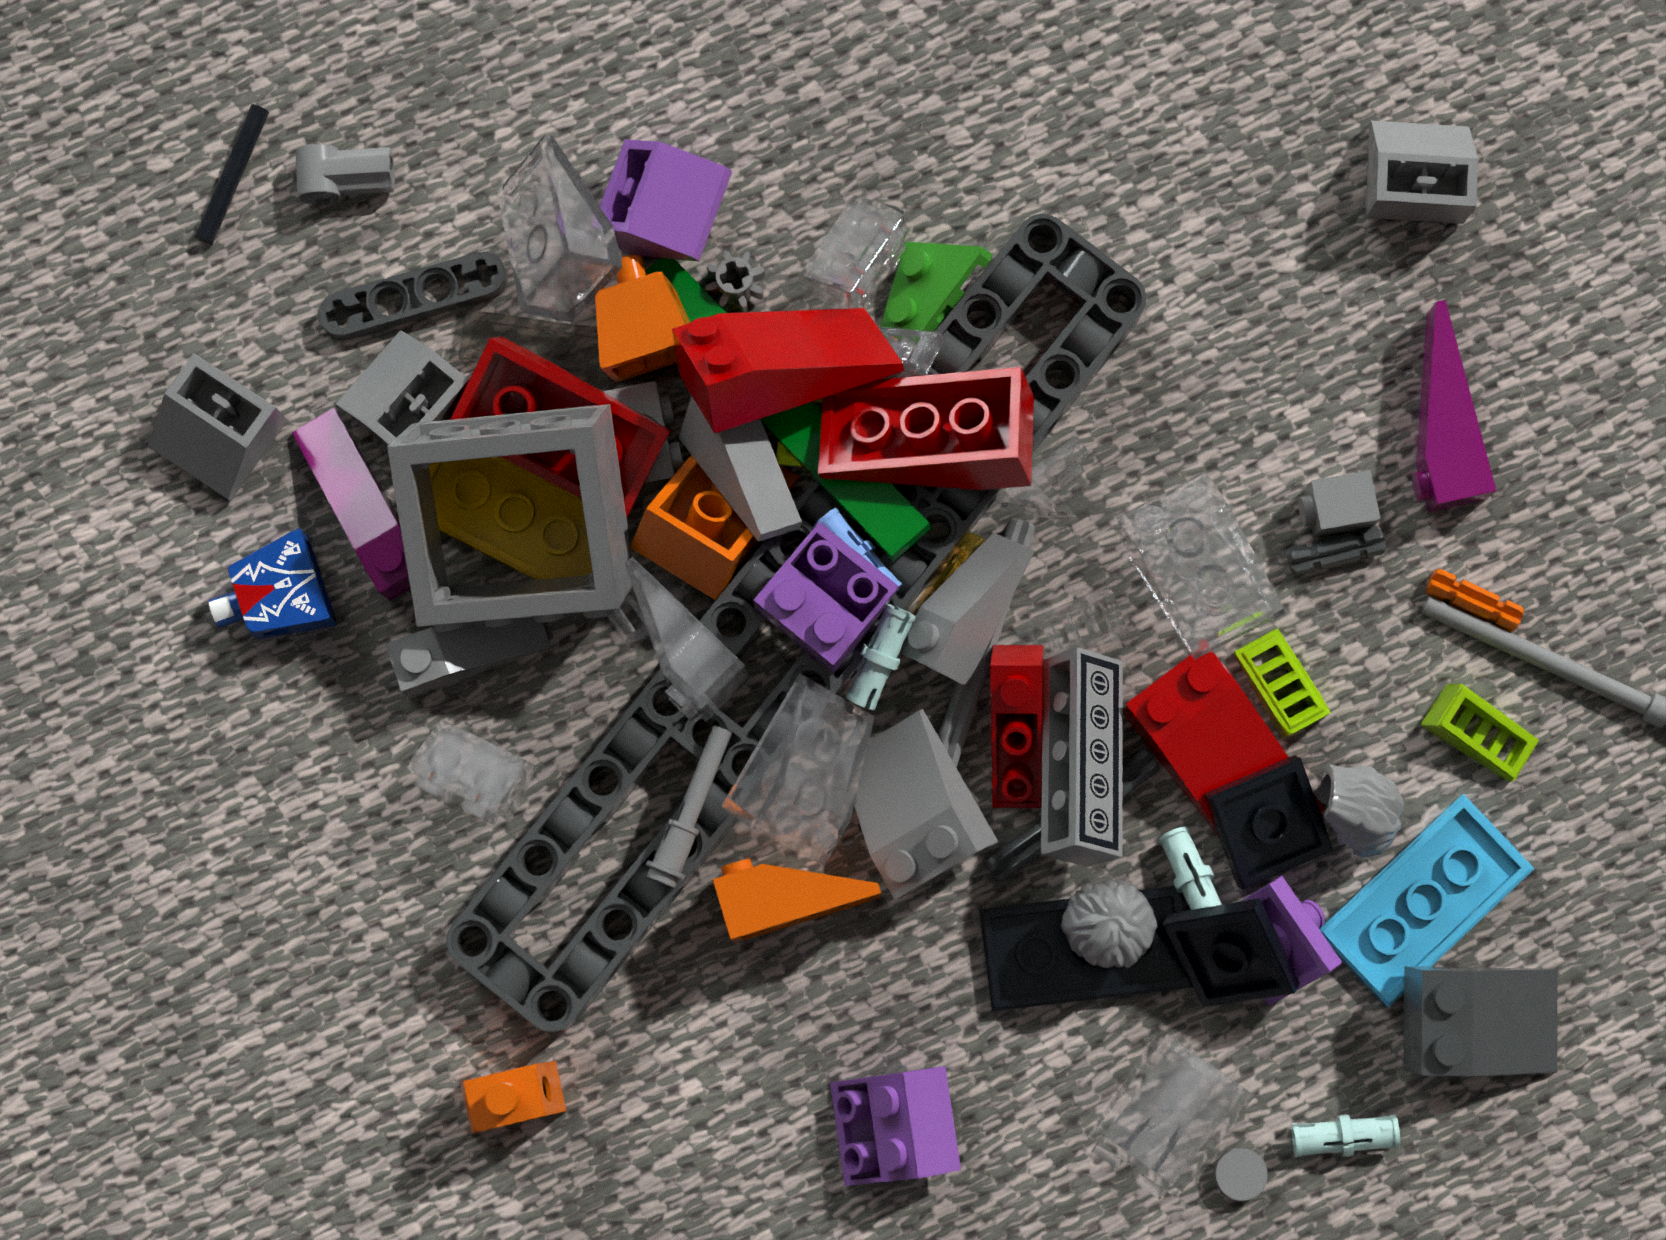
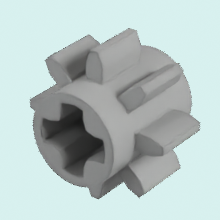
(744, 272)

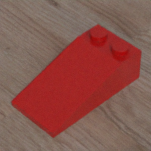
(777, 360)
(519, 381)
(932, 431)
(1203, 728)

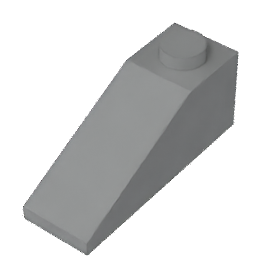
(744, 472)
(966, 609)
(441, 658)

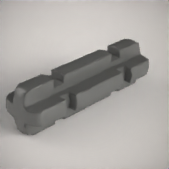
(1336, 550)

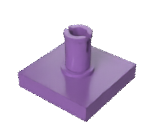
(1298, 931)

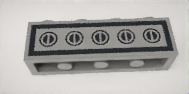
(1082, 757)

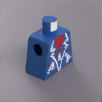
(276, 590)

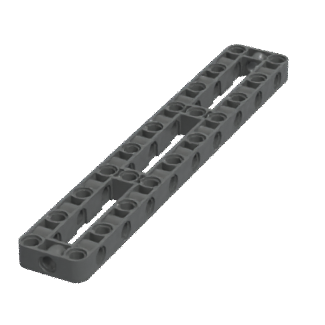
(641, 732)

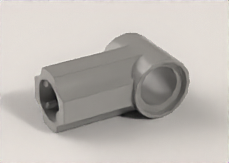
(333, 173)

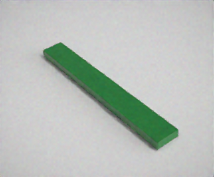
(873, 505)

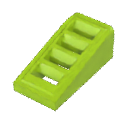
(1275, 709)
(1444, 709)

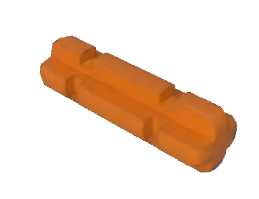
(1474, 600)

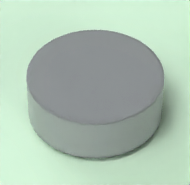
(1240, 1174)

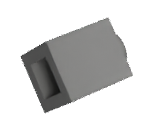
(1339, 504)

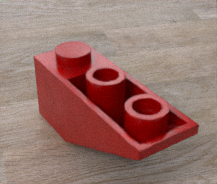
(1016, 725)

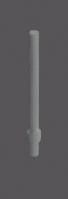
(1651, 707)

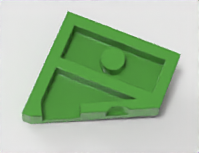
(930, 283)

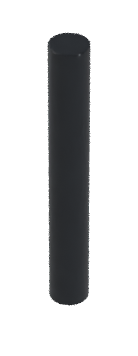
(231, 174)

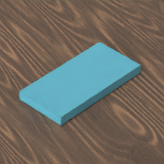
(1425, 899)

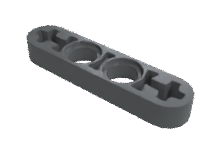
(411, 287)

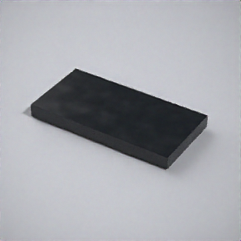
(1034, 964)

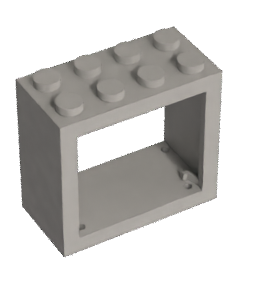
(589, 436)

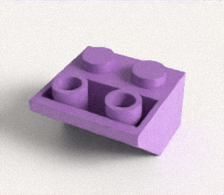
(663, 200)
(825, 597)
(895, 1126)

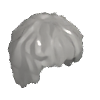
(1361, 807)
(1109, 923)

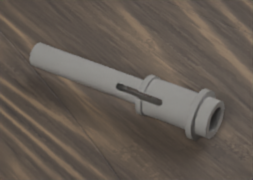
(681, 832)

